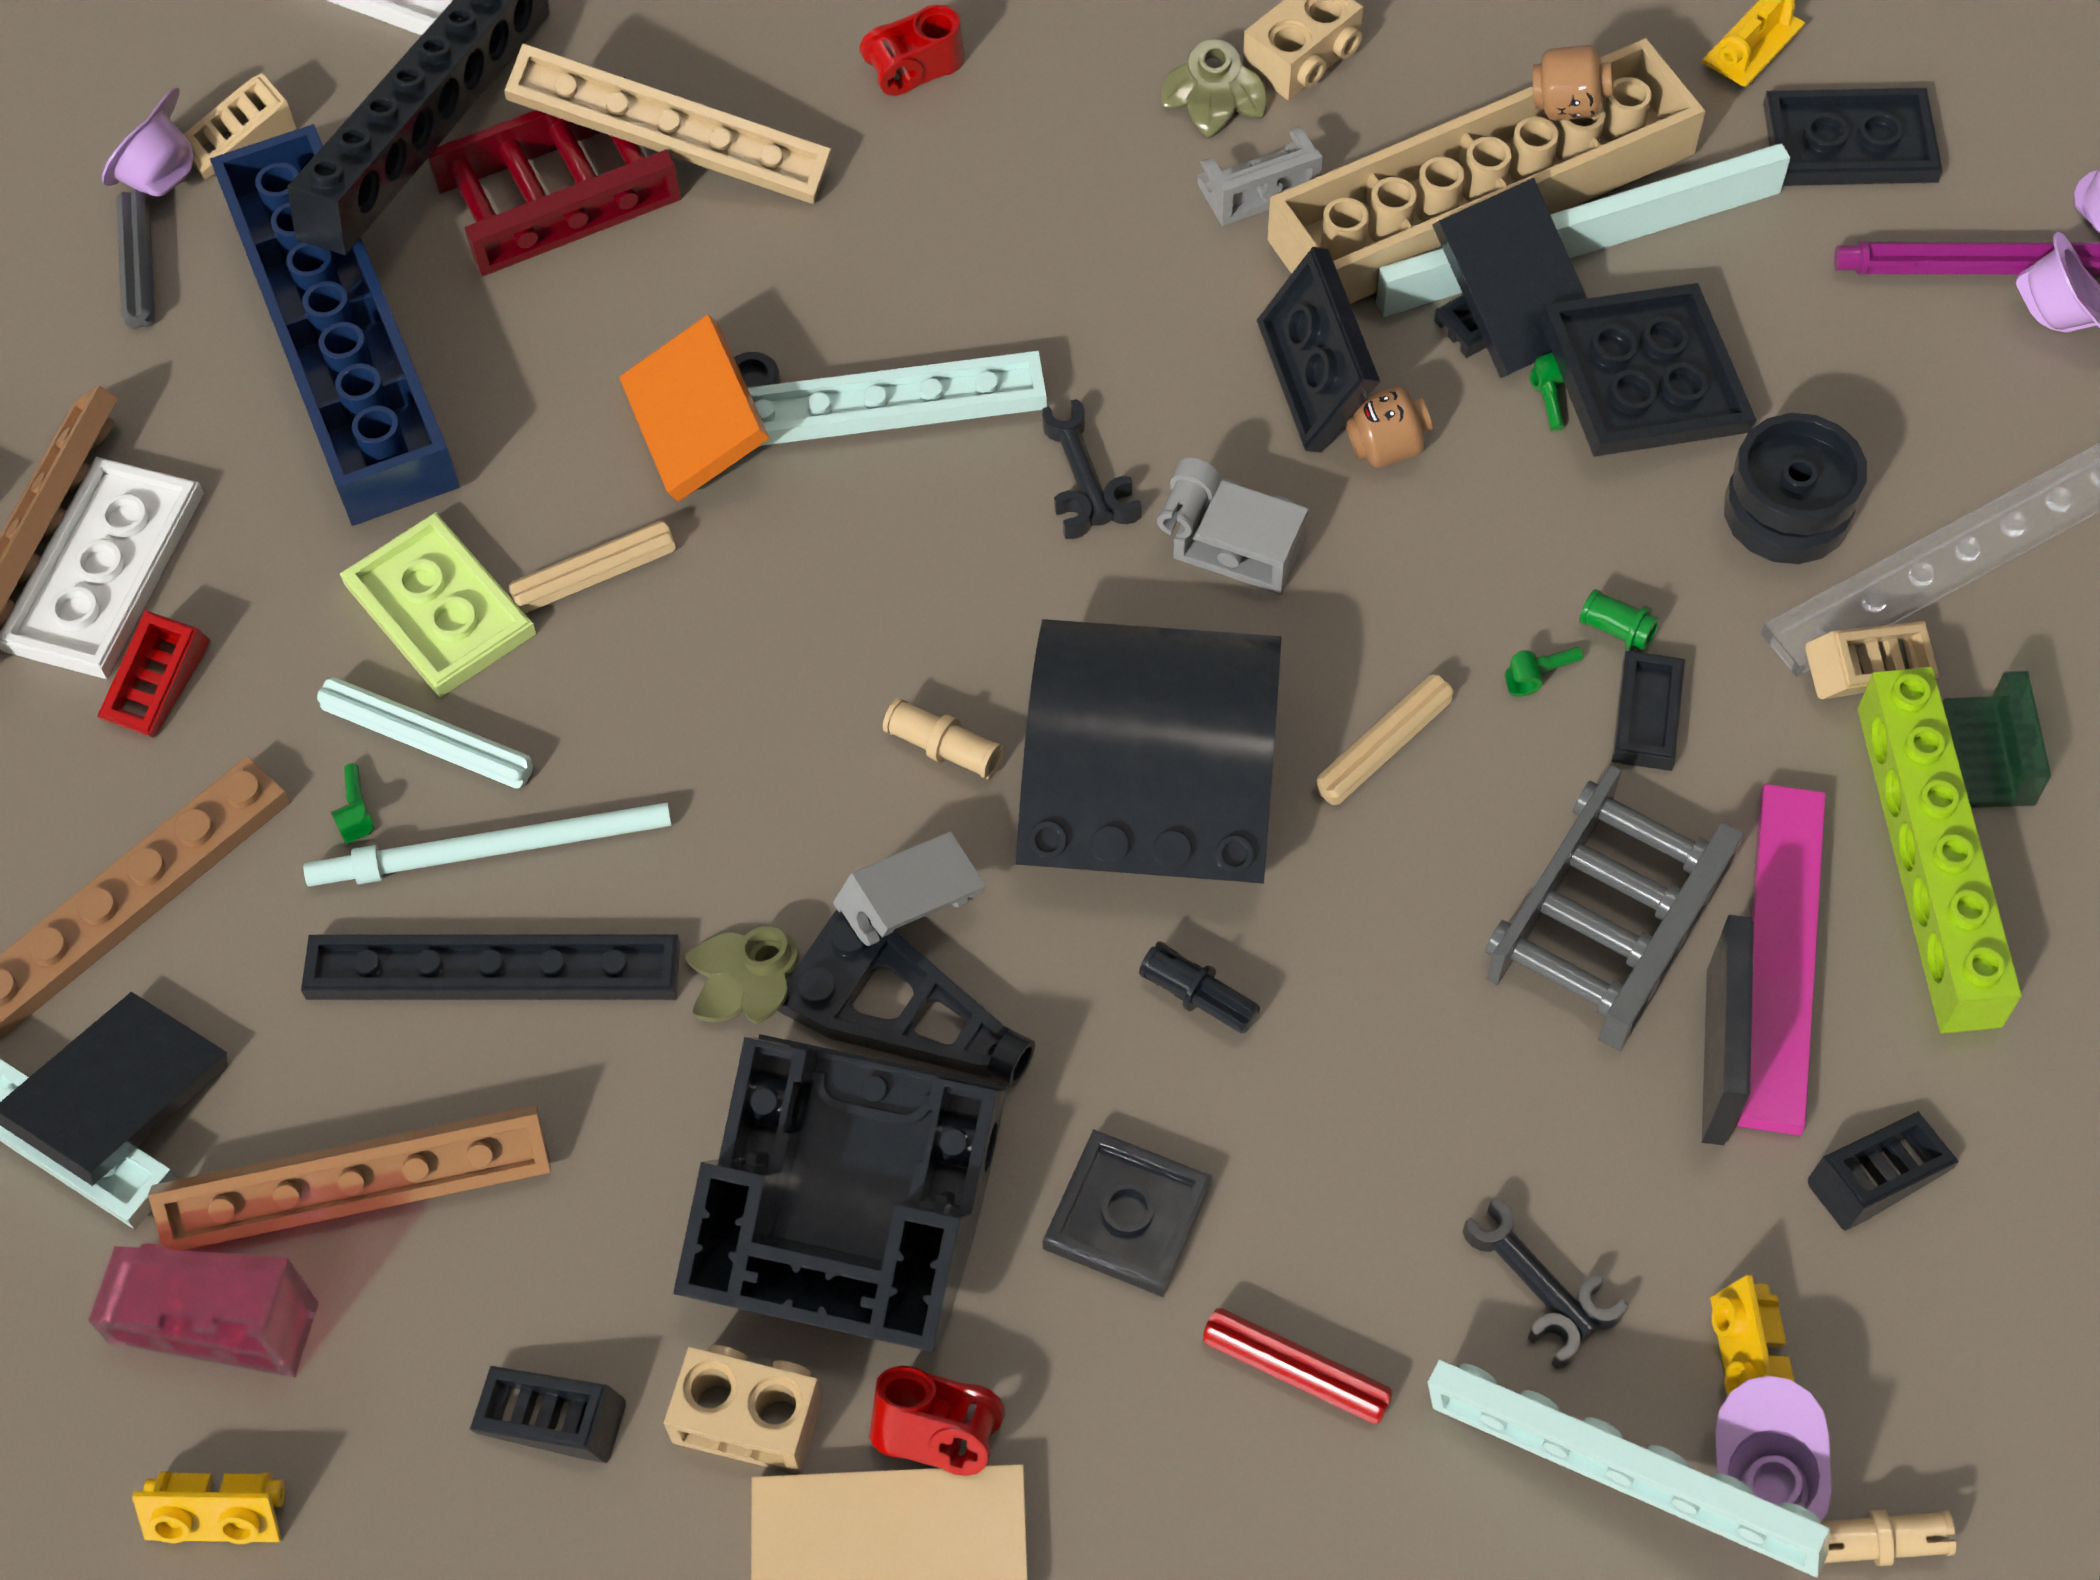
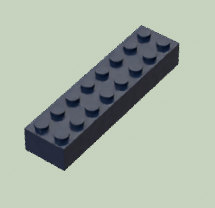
(336, 339)

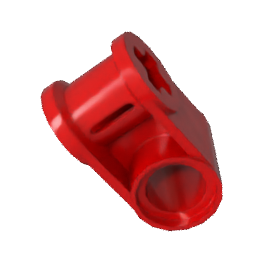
(918, 49)
(927, 1420)

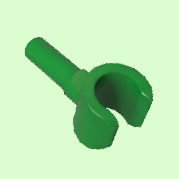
(1544, 378)
(1525, 669)
(353, 818)

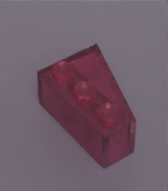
(206, 1306)

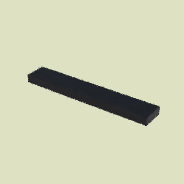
(492, 967)

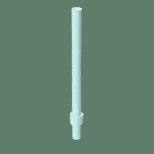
(369, 863)

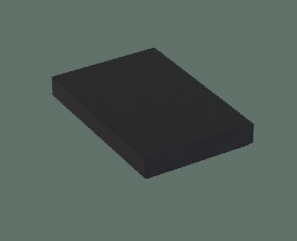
(1854, 136)
(1508, 269)
(1317, 350)
(1728, 1030)
(111, 1088)

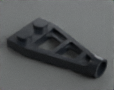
(839, 968)

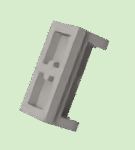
(1248, 186)
(908, 887)

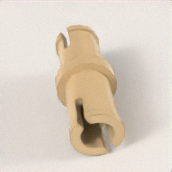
(943, 738)
(1890, 1537)

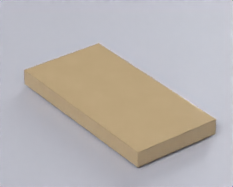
(890, 1525)

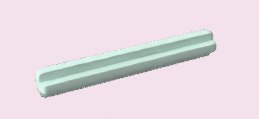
(425, 732)

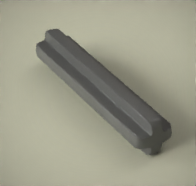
(135, 259)

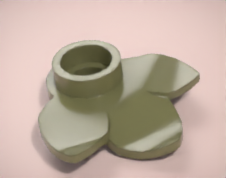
(1214, 92)
(742, 975)

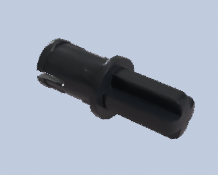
(1198, 987)

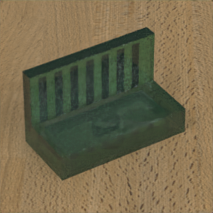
(2000, 744)

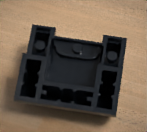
(1149, 751)
(842, 1192)

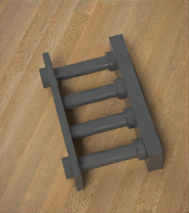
(1647, 954)

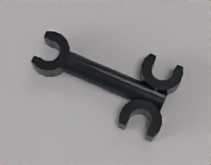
(1091, 502)
(1570, 1317)

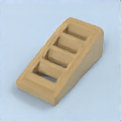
(252, 102)
(1836, 662)

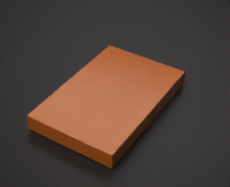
(693, 408)

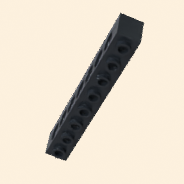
(407, 118)

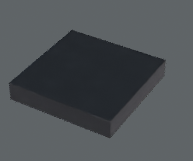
(1127, 1212)

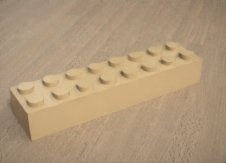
(1387, 201)

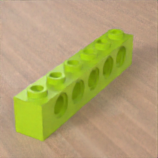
(1938, 852)

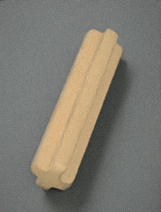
(592, 566)
(1384, 739)

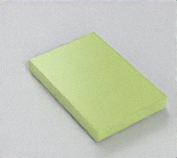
(438, 604)

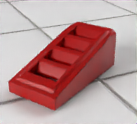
(142, 649)

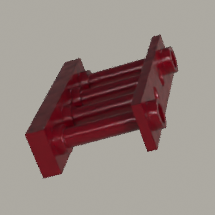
(554, 218)

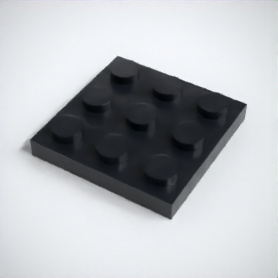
(1646, 369)

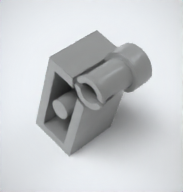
(1232, 527)

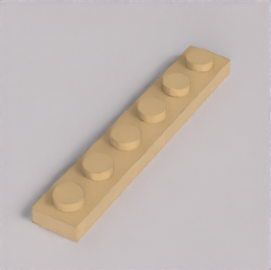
(667, 123)

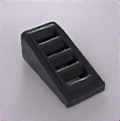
(1852, 1195)
(589, 1422)

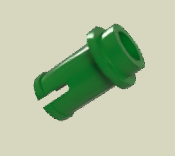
(1620, 620)

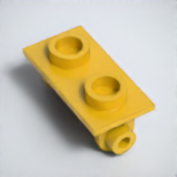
(1755, 40)
(1746, 1325)
(185, 1509)

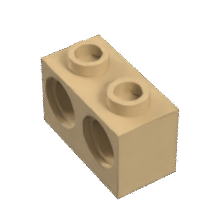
(1301, 41)
(736, 1425)

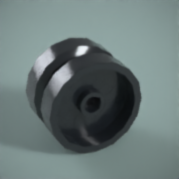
(1795, 488)

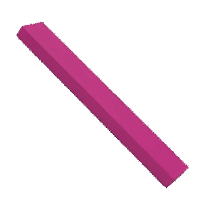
(1783, 956)

